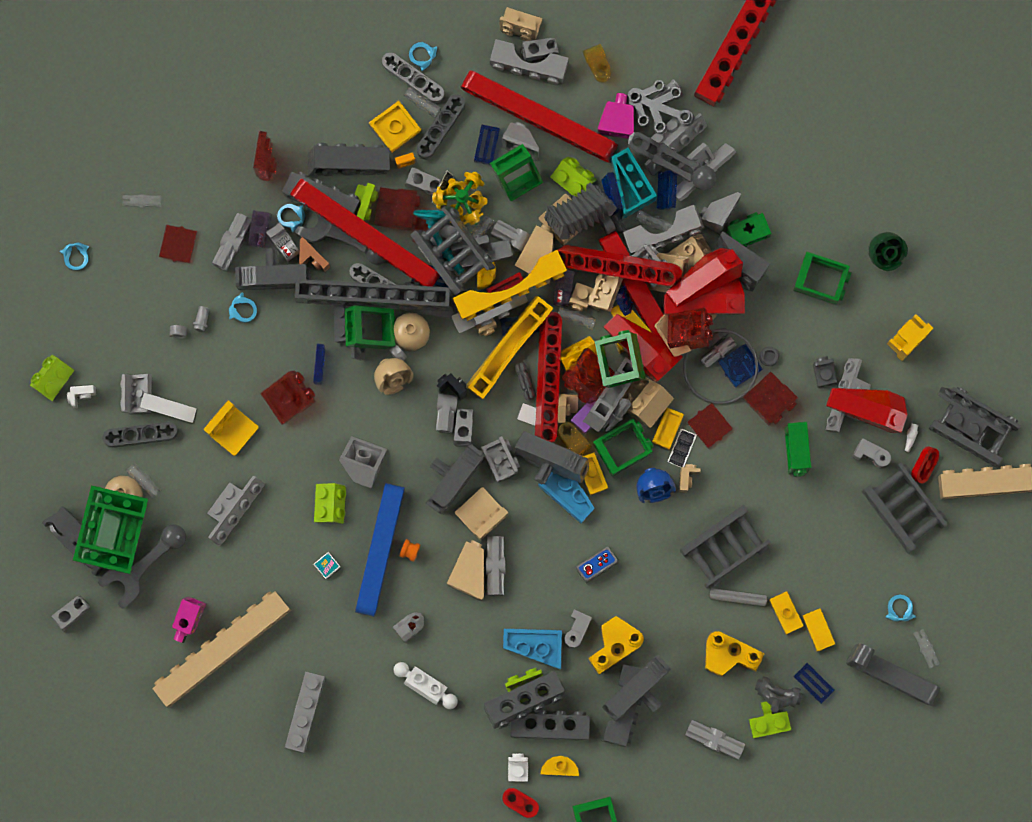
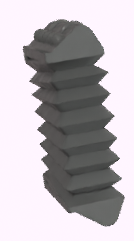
(579, 211)

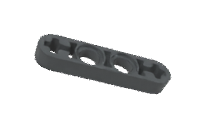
(438, 125)
(140, 437)

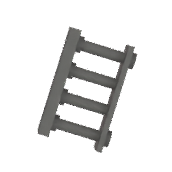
(434, 253)
(975, 446)
(896, 525)
(724, 528)

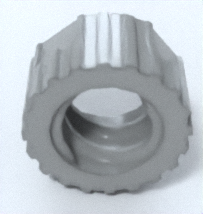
(178, 331)
(397, 353)

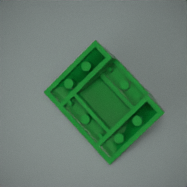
(110, 529)

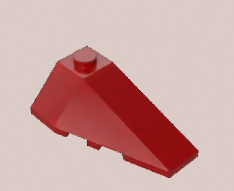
(706, 275)
(721, 301)
(654, 352)
(873, 407)

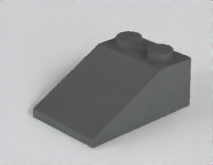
(753, 265)

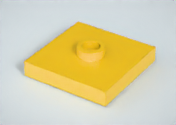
(395, 126)

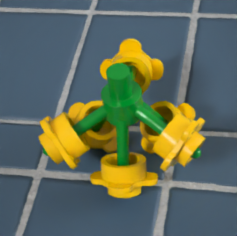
(456, 191)

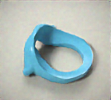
(431, 51)
(292, 224)
(67, 252)
(234, 314)
(908, 614)

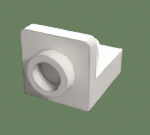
(83, 392)
(517, 768)

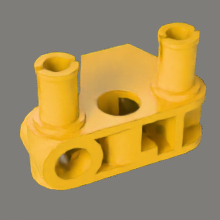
(615, 635)
(721, 659)

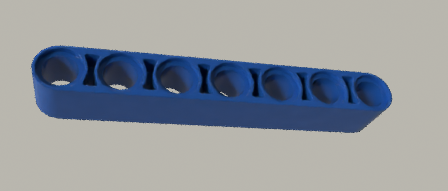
(380, 550)

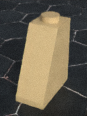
(539, 244)
(469, 571)

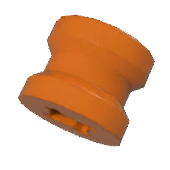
(410, 550)

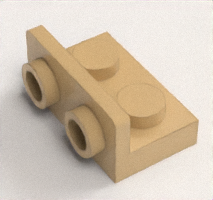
(604, 292)

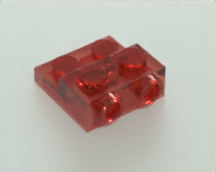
(264, 161)
(396, 208)
(689, 329)
(585, 377)
(288, 396)
(770, 399)

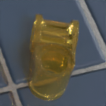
(597, 60)
(576, 441)

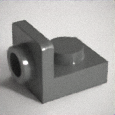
(824, 371)

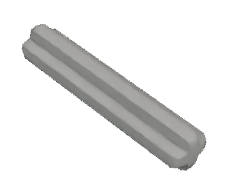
(739, 597)

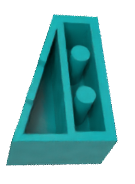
(632, 183)

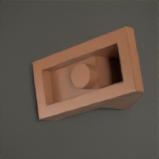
(307, 253)

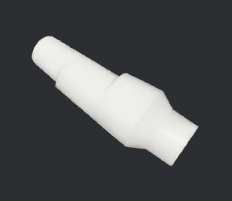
(911, 436)

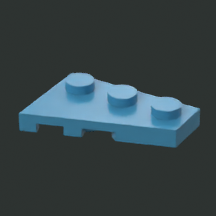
(568, 496)
(535, 644)

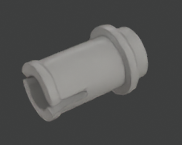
(201, 319)

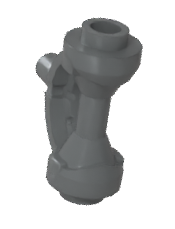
(769, 692)

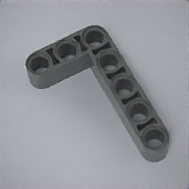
(864, 660)

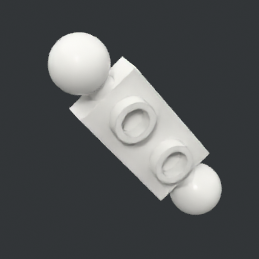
(425, 685)

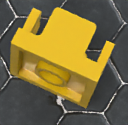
(909, 337)

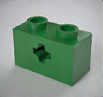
(754, 221)

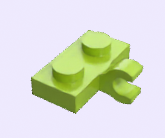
(769, 723)

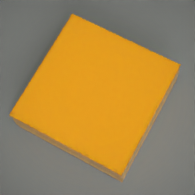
(405, 160)

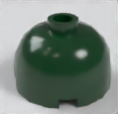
(887, 251)

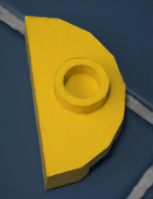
(485, 278)
(559, 766)

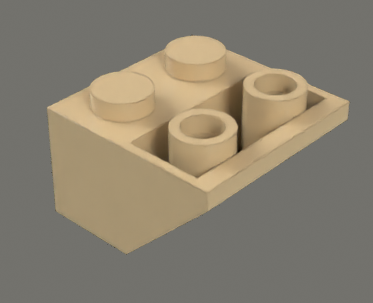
(647, 401)

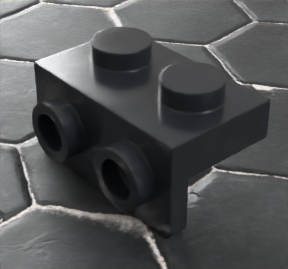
(456, 385)

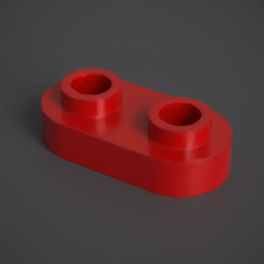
(925, 464)
(520, 802)

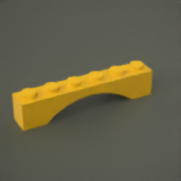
(472, 301)
(512, 341)

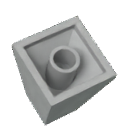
(518, 134)
(719, 212)
(362, 461)

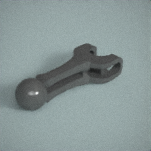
(703, 176)
(325, 229)
(171, 538)

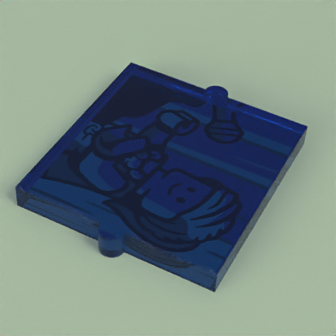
(739, 365)

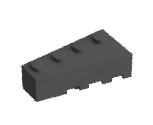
(348, 159)

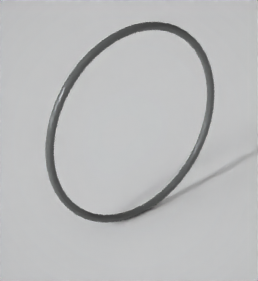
(739, 397)

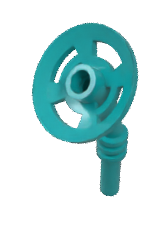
(432, 218)

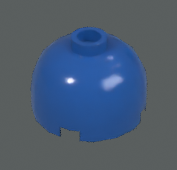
(654, 485)

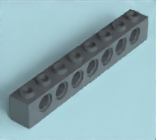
(372, 295)

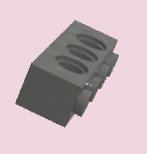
(548, 682)
(580, 732)

